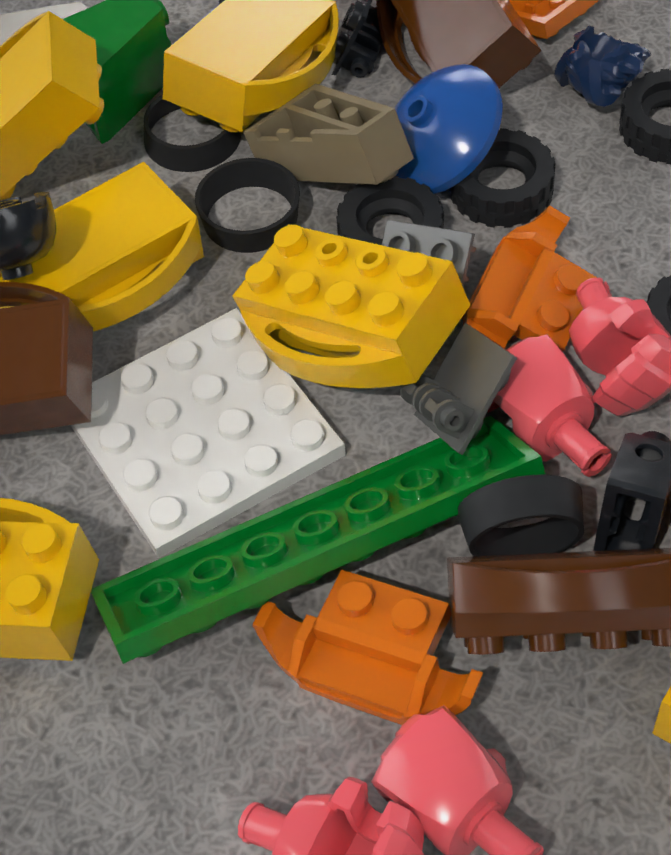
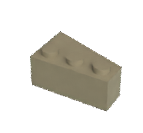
(332, 138)

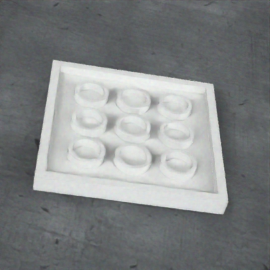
(203, 432)

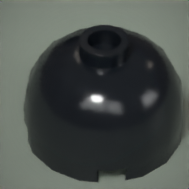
(25, 233)

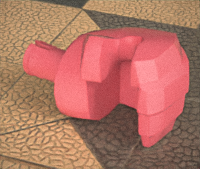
(625, 345)
(551, 405)
(451, 786)
(334, 825)

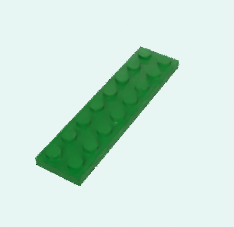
(304, 540)

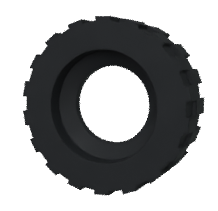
(638, 129)
(390, 197)
(512, 205)

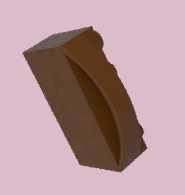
(457, 33)
(43, 360)
(559, 595)

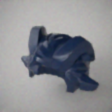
(600, 66)

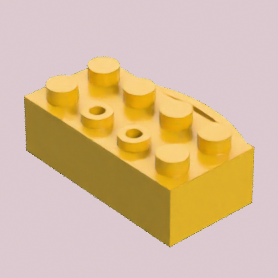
(250, 58)
(44, 93)
(119, 247)
(355, 302)
(43, 582)

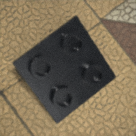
(361, 43)

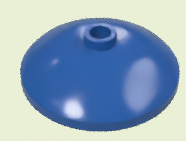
(449, 124)

